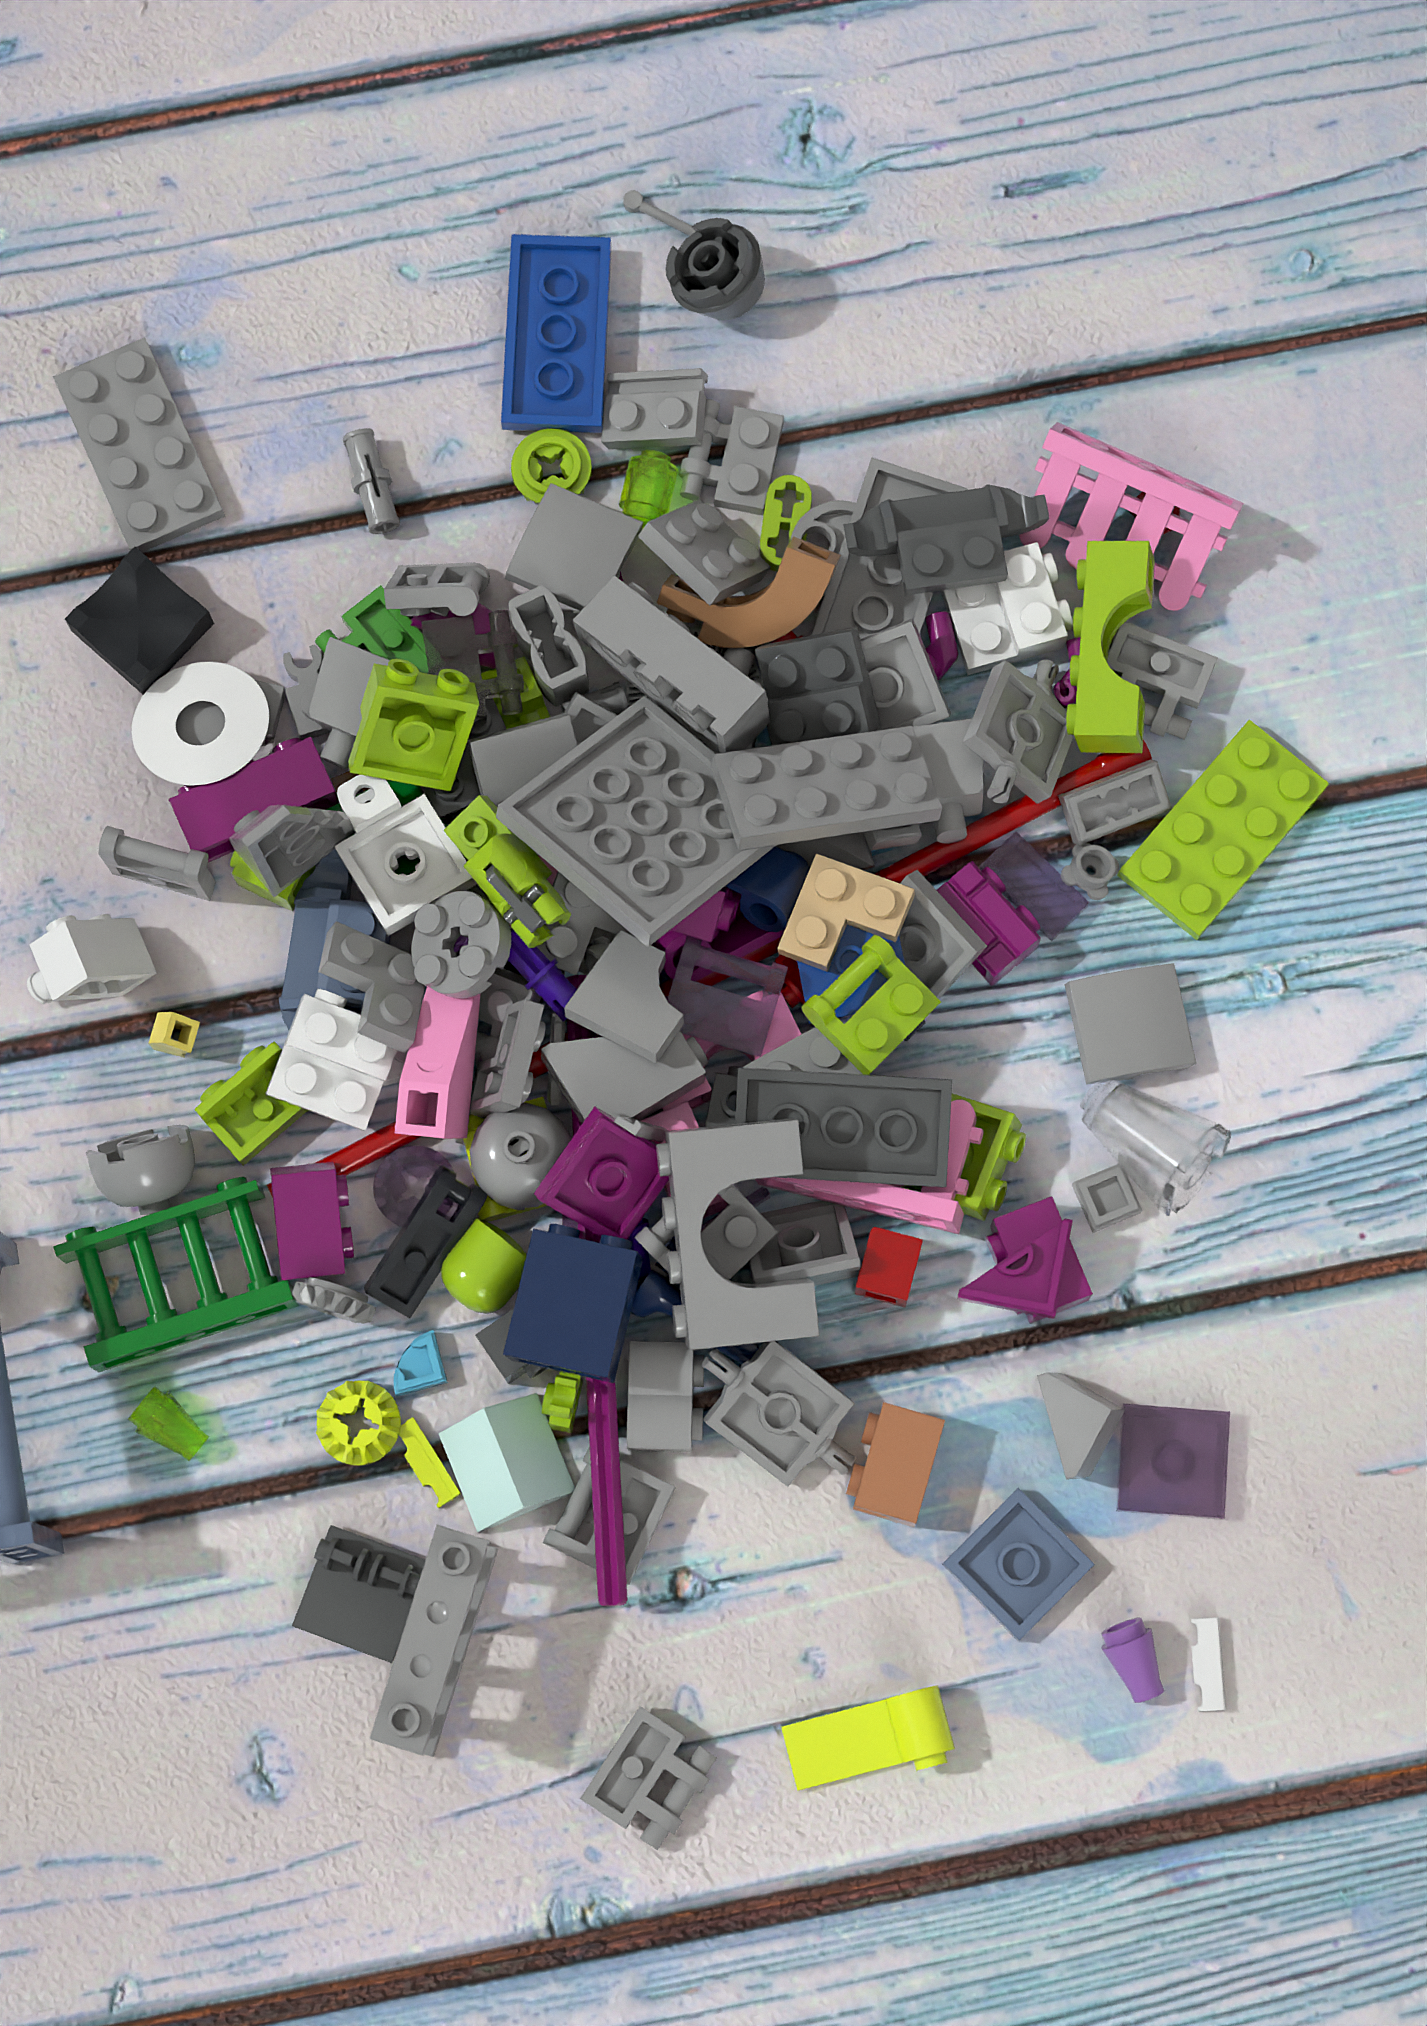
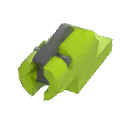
(508, 872)

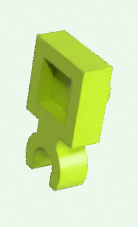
(562, 1401)

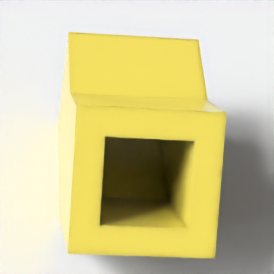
(162, 1030)

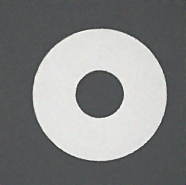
(188, 764)

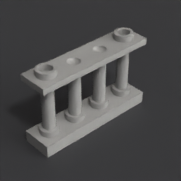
(434, 1641)

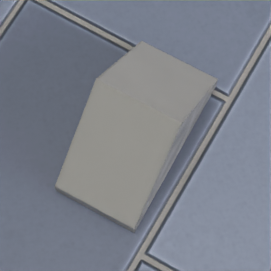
(1079, 1422)

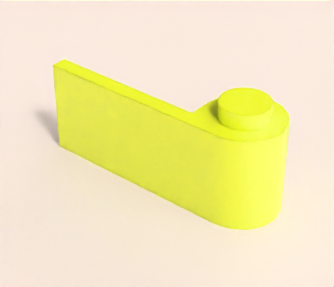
(870, 1738)

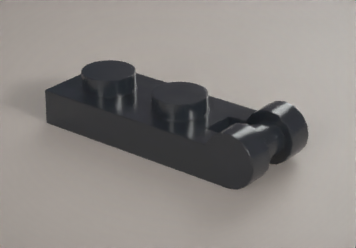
(424, 1243)

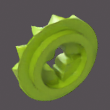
(550, 446)

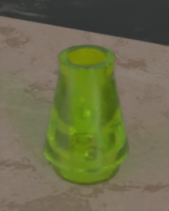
(168, 1424)

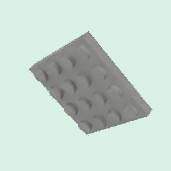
(633, 821)

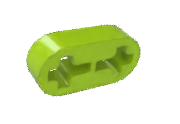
(773, 511)

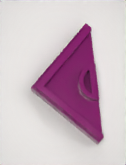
(1026, 1279)

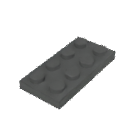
(856, 1123)

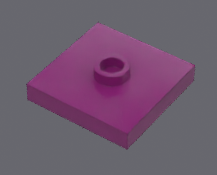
(604, 1177)

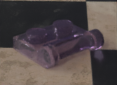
(719, 1014)

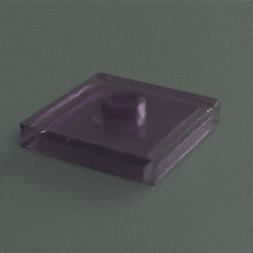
(1173, 1461)

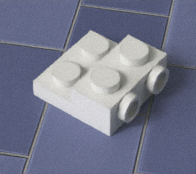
(1011, 616)
(329, 1063)

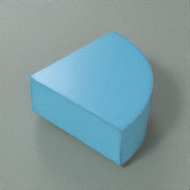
(420, 1366)

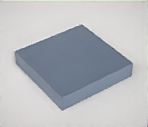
(1018, 1564)

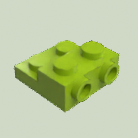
(414, 725)
(987, 1161)

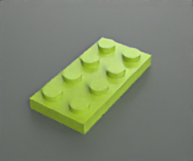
(1222, 829)

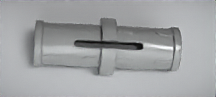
(371, 481)

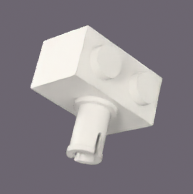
(89, 959)

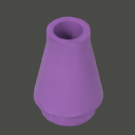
(1134, 1657)

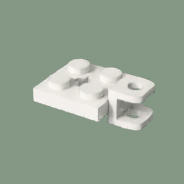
(383, 835)

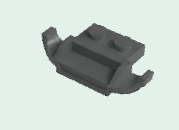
(947, 536)

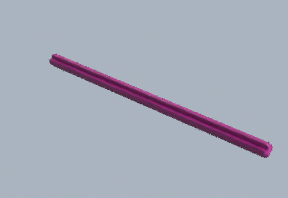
(603, 1443)

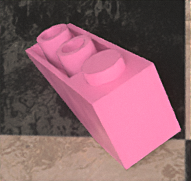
(439, 1069)

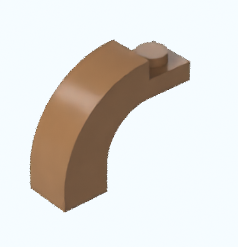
(763, 614)

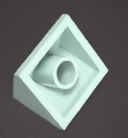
(506, 1461)

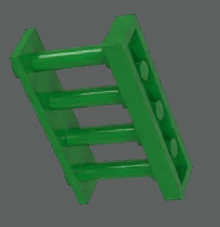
(164, 1326)

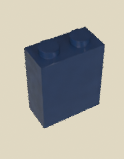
(574, 1303)

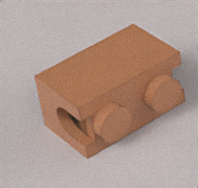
(896, 1465)

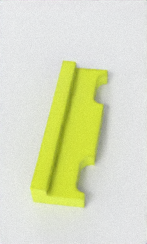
(427, 1463)

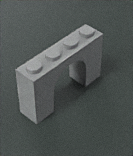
(699, 1168)

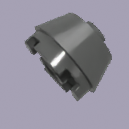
(717, 270)

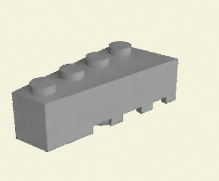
(673, 667)

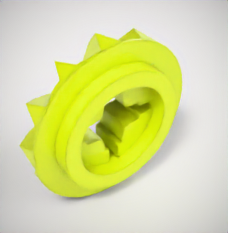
(369, 1444)

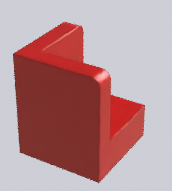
(888, 1266)

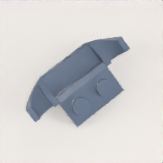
(318, 906)

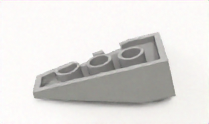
(287, 841)

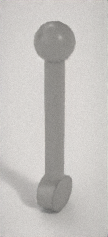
(634, 202)

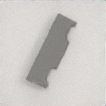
(642, 1129)

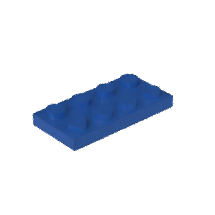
(556, 333)

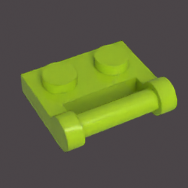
(883, 1019)

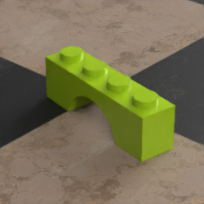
(1116, 587)

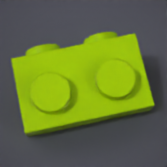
(240, 1109)

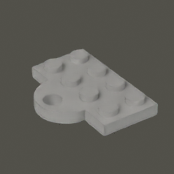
(864, 588)

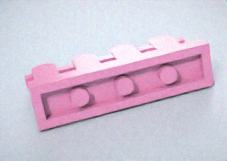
(1154, 512)
(930, 1207)

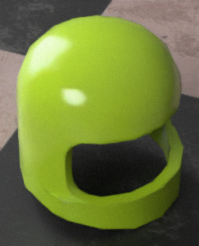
(484, 1268)

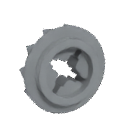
(334, 1300)

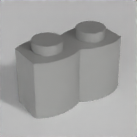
(543, 639)
(662, 1397)

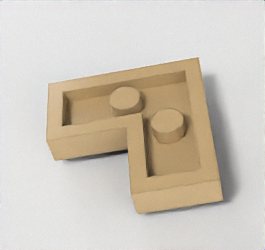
(840, 897)

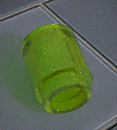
(648, 486)

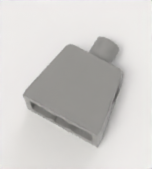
(339, 697)
(955, 774)

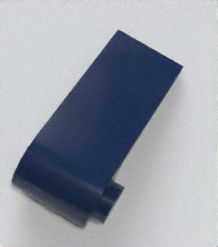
(771, 888)

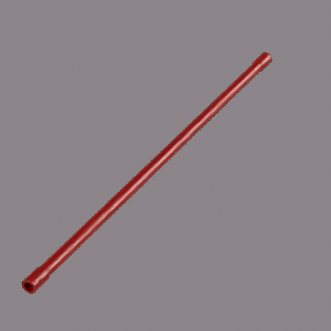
(925, 861)

